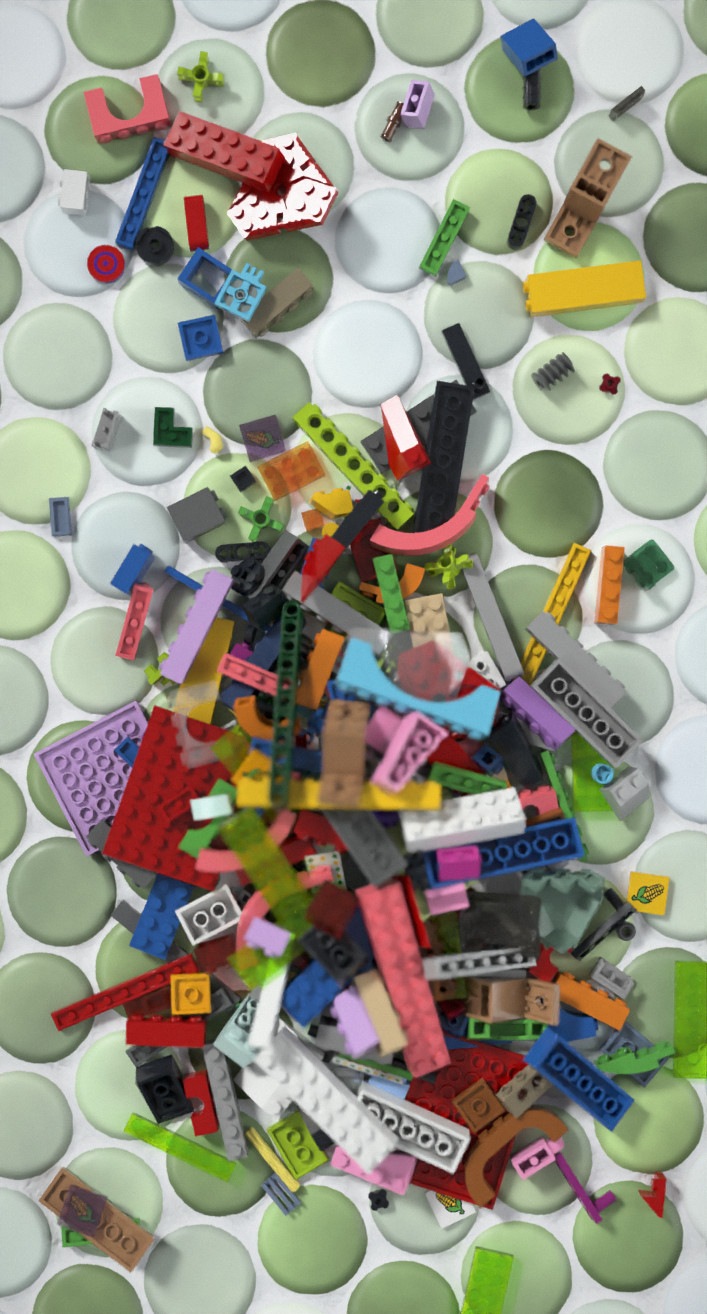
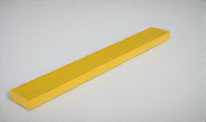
(555, 606)

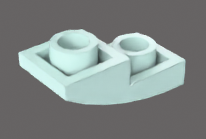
(211, 806)

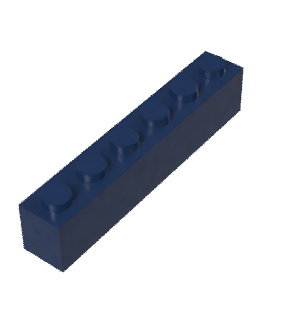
(264, 656)

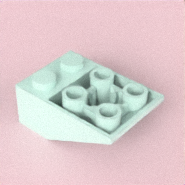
(236, 1033)

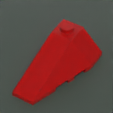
(402, 442)
(292, 848)

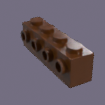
(441, 987)

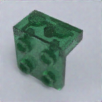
(648, 565)

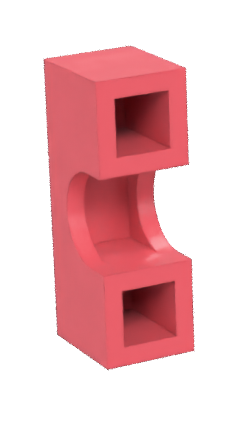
(542, 797)

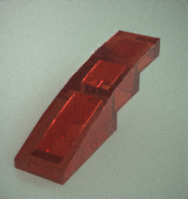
(150, 1003)

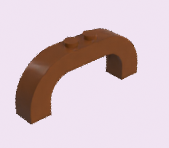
(493, 1139)

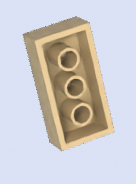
(427, 614)
(380, 1012)

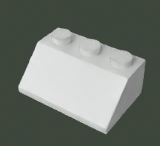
(210, 914)

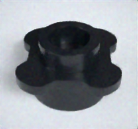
(373, 1196)

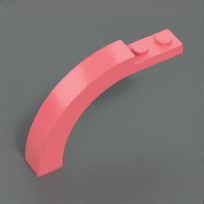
(433, 540)
(226, 860)
(258, 907)

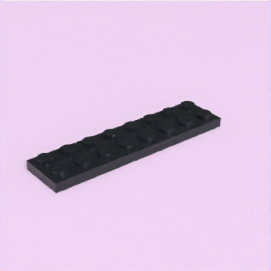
(446, 452)

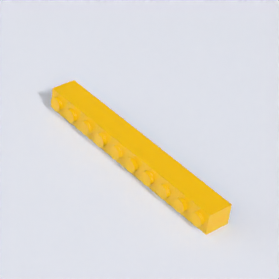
(305, 796)

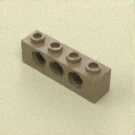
(529, 1093)

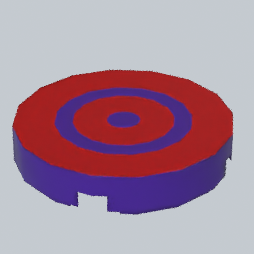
(106, 264)

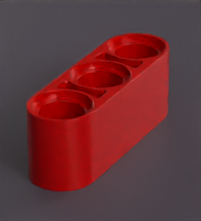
(196, 222)

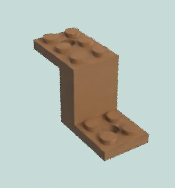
(587, 197)
(344, 753)
(511, 999)

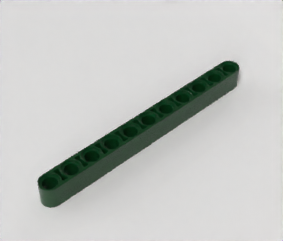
(285, 713)

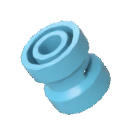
(602, 773)

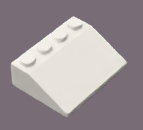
(262, 1087)

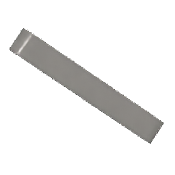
(492, 620)

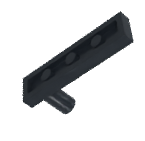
(465, 360)
(622, 913)

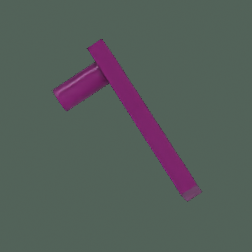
(592, 1209)

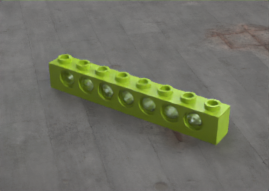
(313, 412)

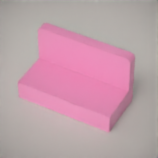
(446, 898)

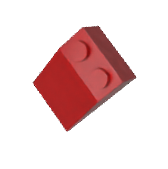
(319, 564)

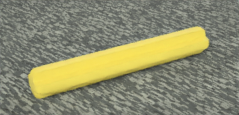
(272, 1159)

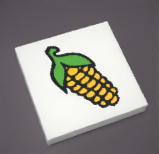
(448, 1209)

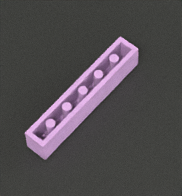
(197, 626)

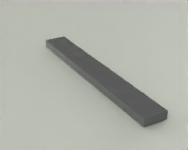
(129, 918)

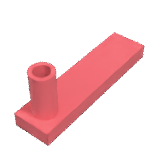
(134, 621)
(249, 674)

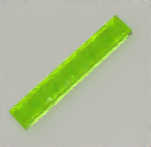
(179, 1146)

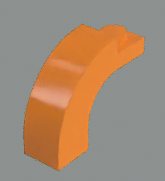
(408, 584)
(254, 722)

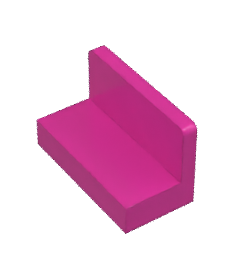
(458, 863)

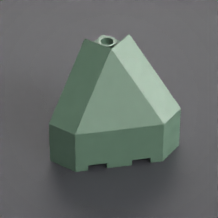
(567, 903)

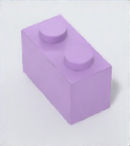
(417, 104)
(267, 936)

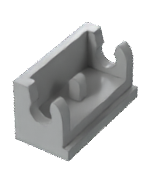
(106, 429)
(612, 978)

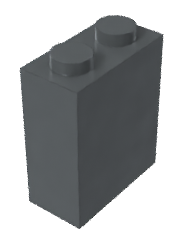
(197, 514)

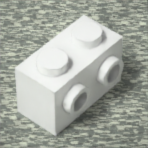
(74, 192)
(485, 666)

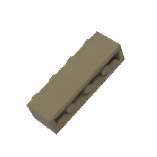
(278, 302)

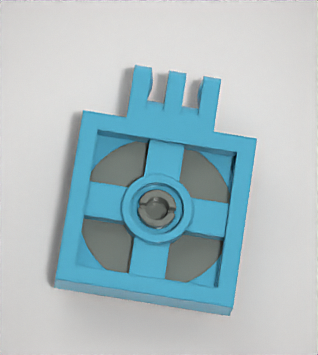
(242, 293)

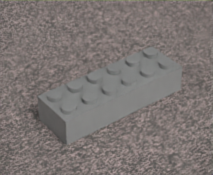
(586, 713)

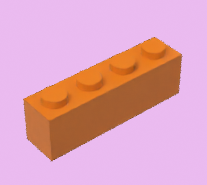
(609, 585)
(319, 669)
(591, 1001)

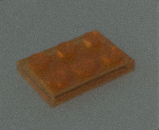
(291, 471)

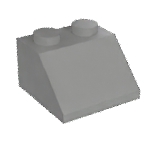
(626, 792)

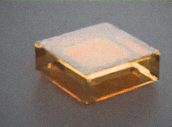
(312, 519)

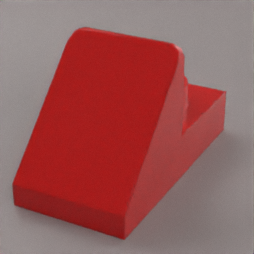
(656, 1197)

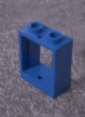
(191, 269)

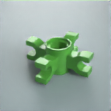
(267, 504)

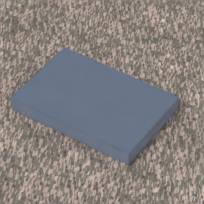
(630, 1037)

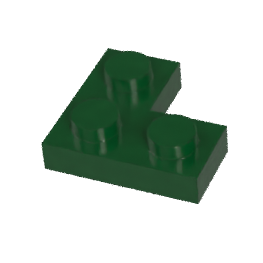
(166, 434)

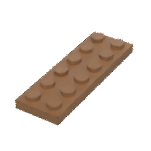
(116, 1233)

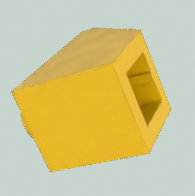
(333, 504)

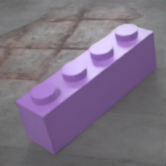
(537, 713)

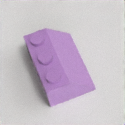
(354, 1023)

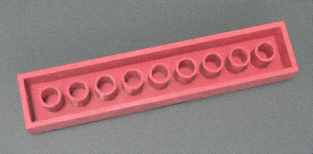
(403, 975)

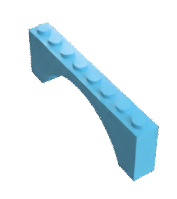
(363, 677)

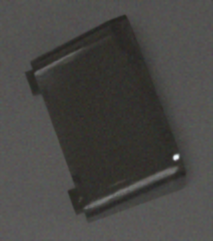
(502, 921)

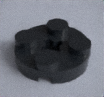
(152, 235)
(247, 576)

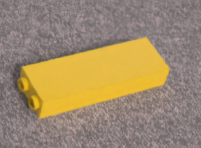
(584, 288)
(207, 663)

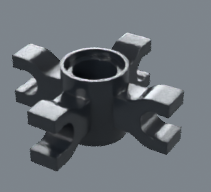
(416, 871)

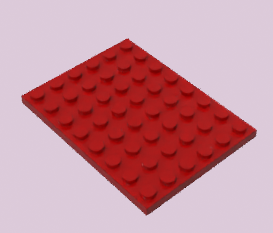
(139, 829)
(467, 1066)

